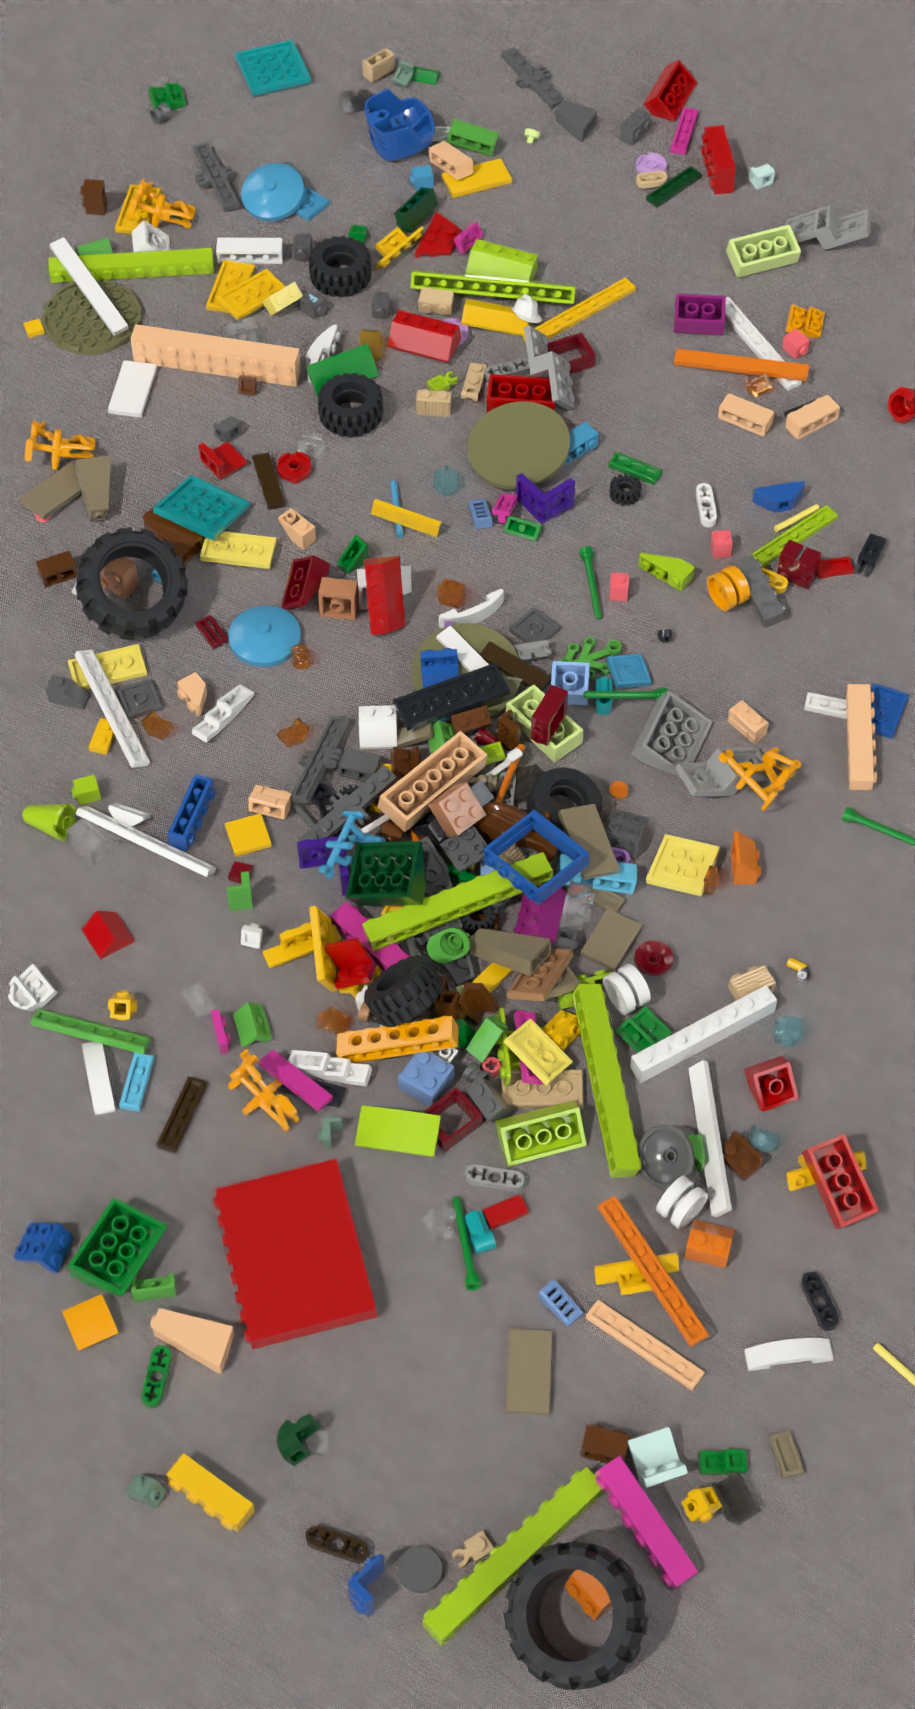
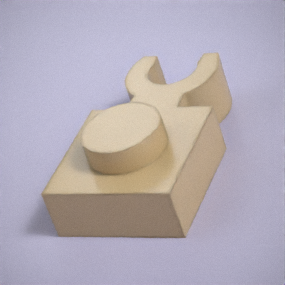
(476, 1548)

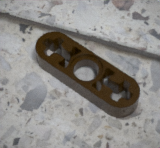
(323, 1532)

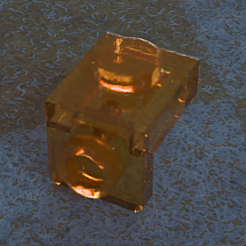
(758, 385)
(156, 727)
(294, 735)
(711, 880)
(333, 1020)

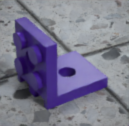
(546, 505)
(315, 853)

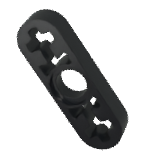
(820, 1291)

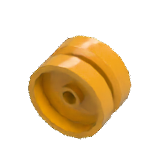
(728, 588)

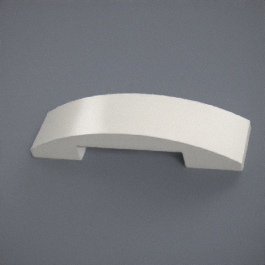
(477, 613)
(98, 1078)
(788, 1351)

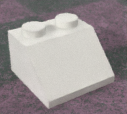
(149, 238)
(377, 727)

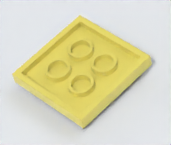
(682, 864)

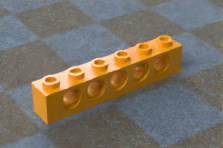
(412, 1039)

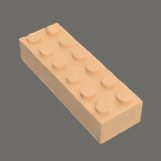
(449, 765)

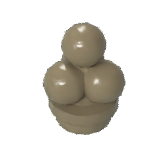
(490, 782)

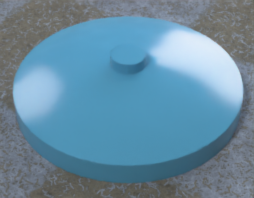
(273, 192)
(264, 636)

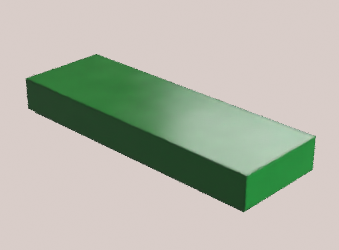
(635, 467)

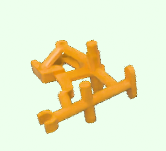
(162, 209)
(61, 446)
(769, 792)
(264, 1098)

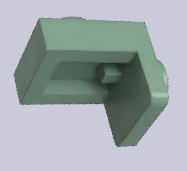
(404, 74)
(329, 1124)
(146, 1490)

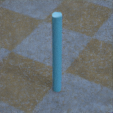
(395, 499)

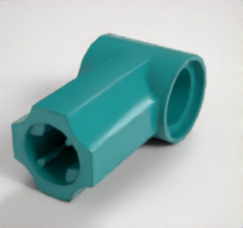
(603, 705)
(481, 1237)

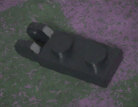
(870, 553)

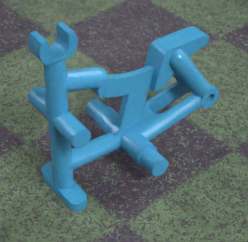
(358, 837)

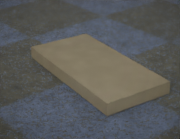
(53, 493)
(587, 830)
(528, 1372)

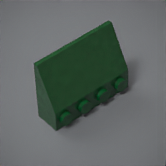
(387, 874)

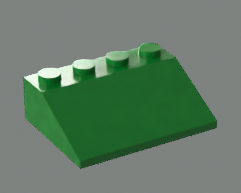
(116, 1248)

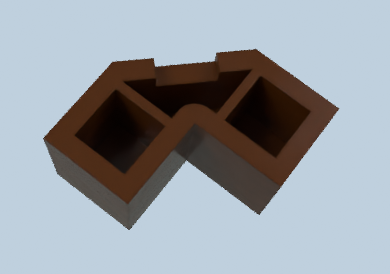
(446, 1003)

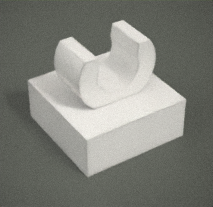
(251, 936)

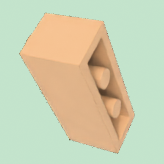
(451, 160)
(746, 414)
(812, 416)

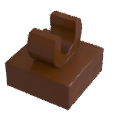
(247, 385)

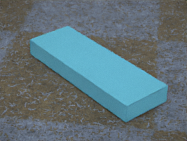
(136, 1082)

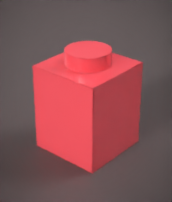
(796, 344)
(721, 544)
(619, 586)

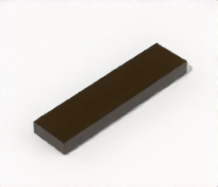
(268, 481)
(514, 666)
(181, 1115)

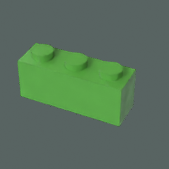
(472, 137)

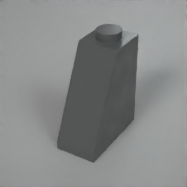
(575, 118)

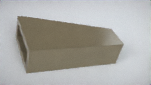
(94, 483)
(510, 950)

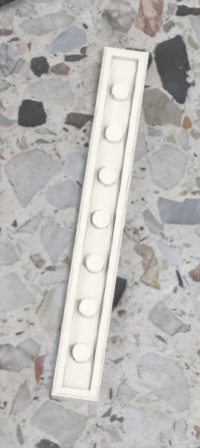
(89, 286)
(754, 339)
(112, 708)
(146, 841)
(708, 1128)

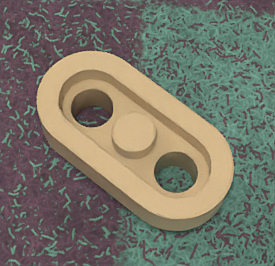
(651, 179)

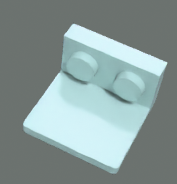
(656, 1457)

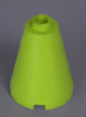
(51, 818)

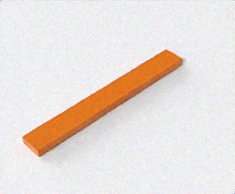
(741, 364)
(653, 1271)

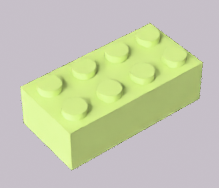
(763, 251)
(565, 739)

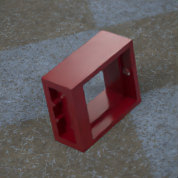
(573, 342)
(549, 715)
(462, 1100)

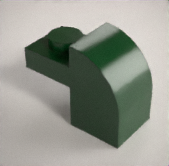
(292, 1438)

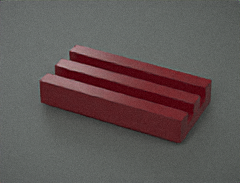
(224, 638)

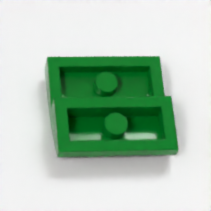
(169, 94)
(643, 1030)

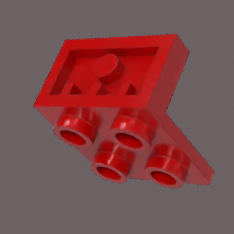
(221, 460)
(352, 961)

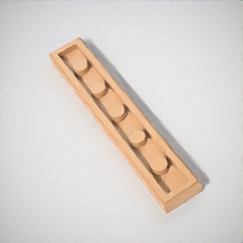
(645, 1345)

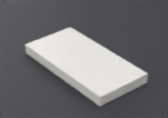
(132, 388)

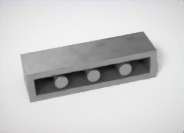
(761, 594)

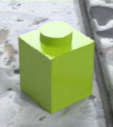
(86, 790)

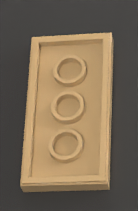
(562, 1089)

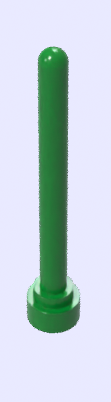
(586, 554)
(626, 694)
(851, 815)
(472, 1280)

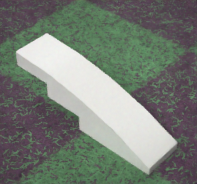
(223, 713)
(329, 1068)

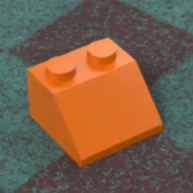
(744, 860)
(709, 1243)
(589, 1594)

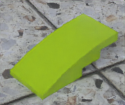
(398, 1131)

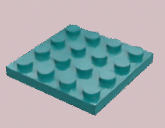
(272, 67)
(201, 507)

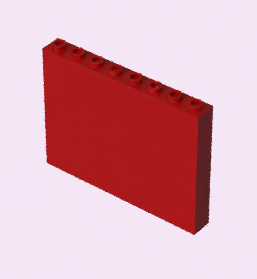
(294, 1254)

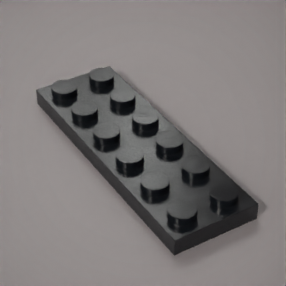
(451, 696)

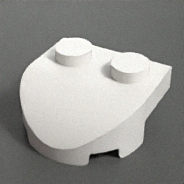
(31, 990)

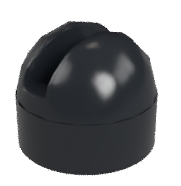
(665, 634)

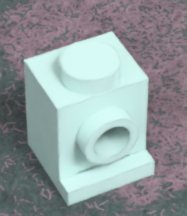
(761, 176)

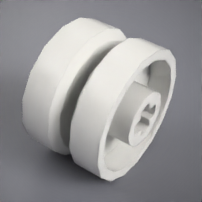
(626, 989)
(682, 1202)

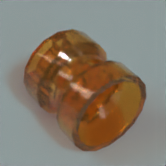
(300, 656)

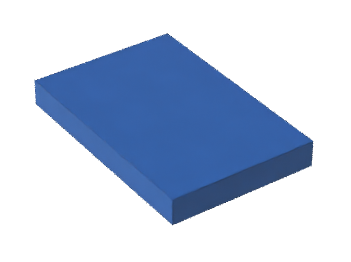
(888, 708)

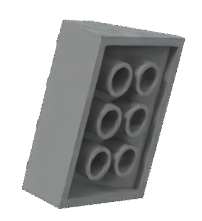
(671, 734)

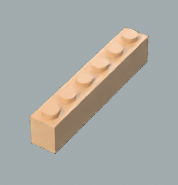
(860, 737)

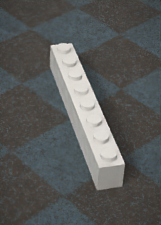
(703, 1034)

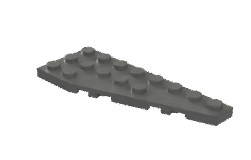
(436, 881)

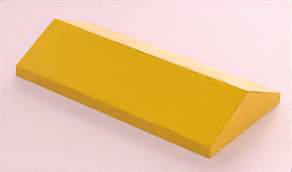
(492, 317)

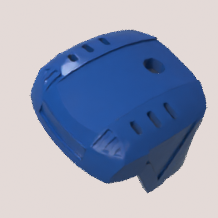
(403, 139)

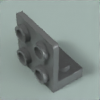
(625, 830)
(465, 849)

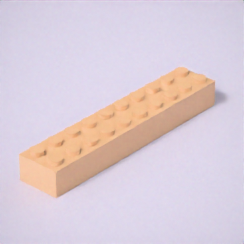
(216, 355)

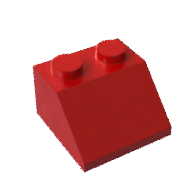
(772, 1083)

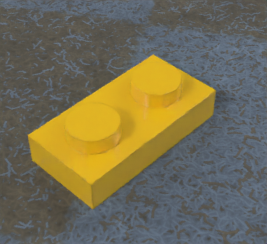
(102, 737)

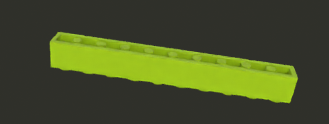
(139, 264)
(493, 286)
(453, 903)
(606, 1081)
(505, 1560)

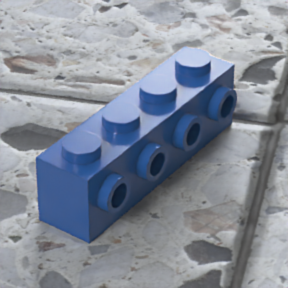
(191, 812)

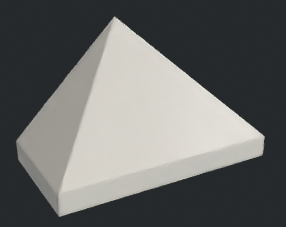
(127, 814)

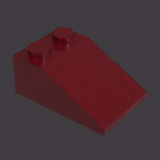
(304, 581)

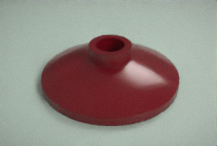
(653, 951)

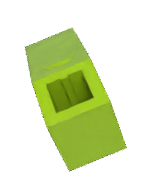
(669, 569)

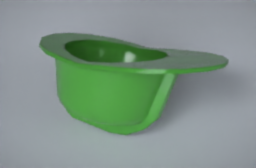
(448, 945)

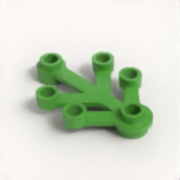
(589, 658)

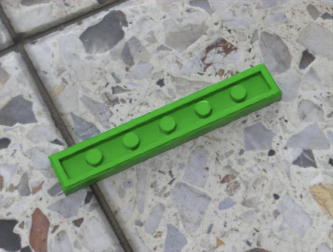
(91, 1031)

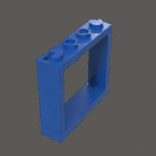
(554, 836)

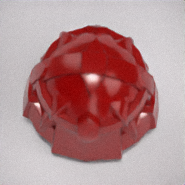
(902, 404)

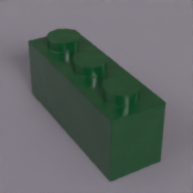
(416, 209)

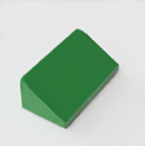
(426, 75)
(522, 528)

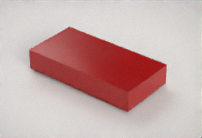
(835, 567)
(505, 1212)

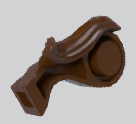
(502, 817)

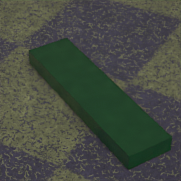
(673, 186)

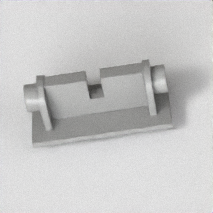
(533, 650)

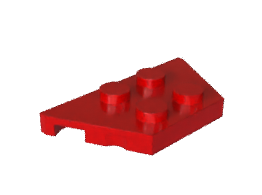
(438, 238)

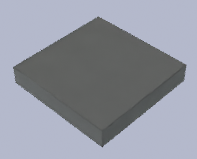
(534, 627)
(139, 699)

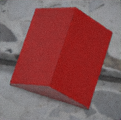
(106, 933)

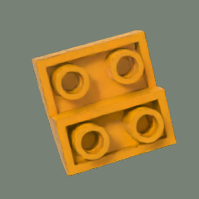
(808, 321)
(90, 1322)

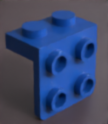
(438, 666)
(44, 1244)
(362, 1600)

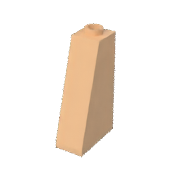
(196, 1337)

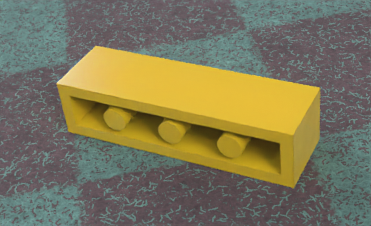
(210, 1493)

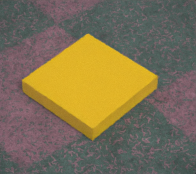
(248, 835)

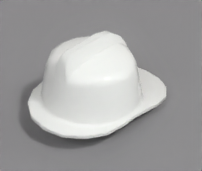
(527, 309)

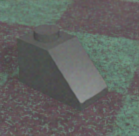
(66, 692)

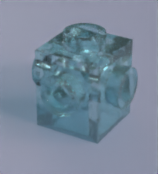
(445, 480)
(787, 1031)

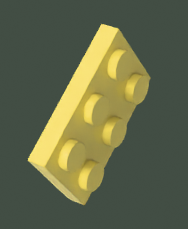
(538, 1051)

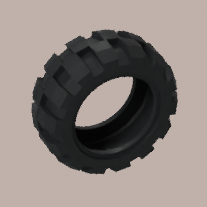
(146, 547)

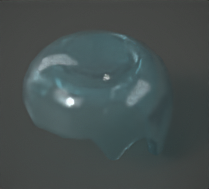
(763, 1140)

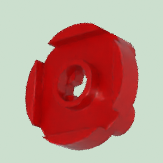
(297, 474)

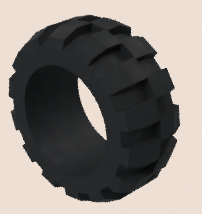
(524, 1615)

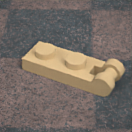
(474, 381)

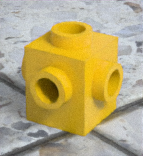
(121, 1011)
(701, 1504)

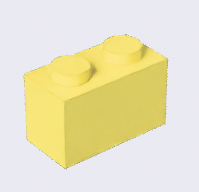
(282, 298)

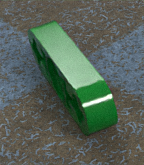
(160, 1385)

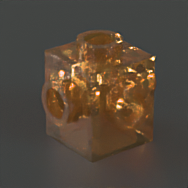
(450, 593)

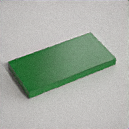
(355, 360)

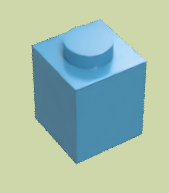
(421, 177)

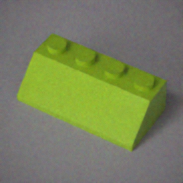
(501, 262)
(541, 1133)

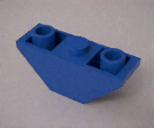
(779, 496)

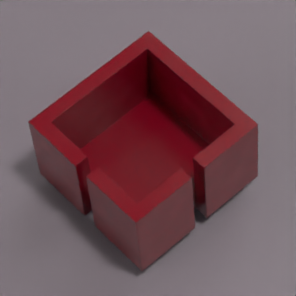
(801, 571)

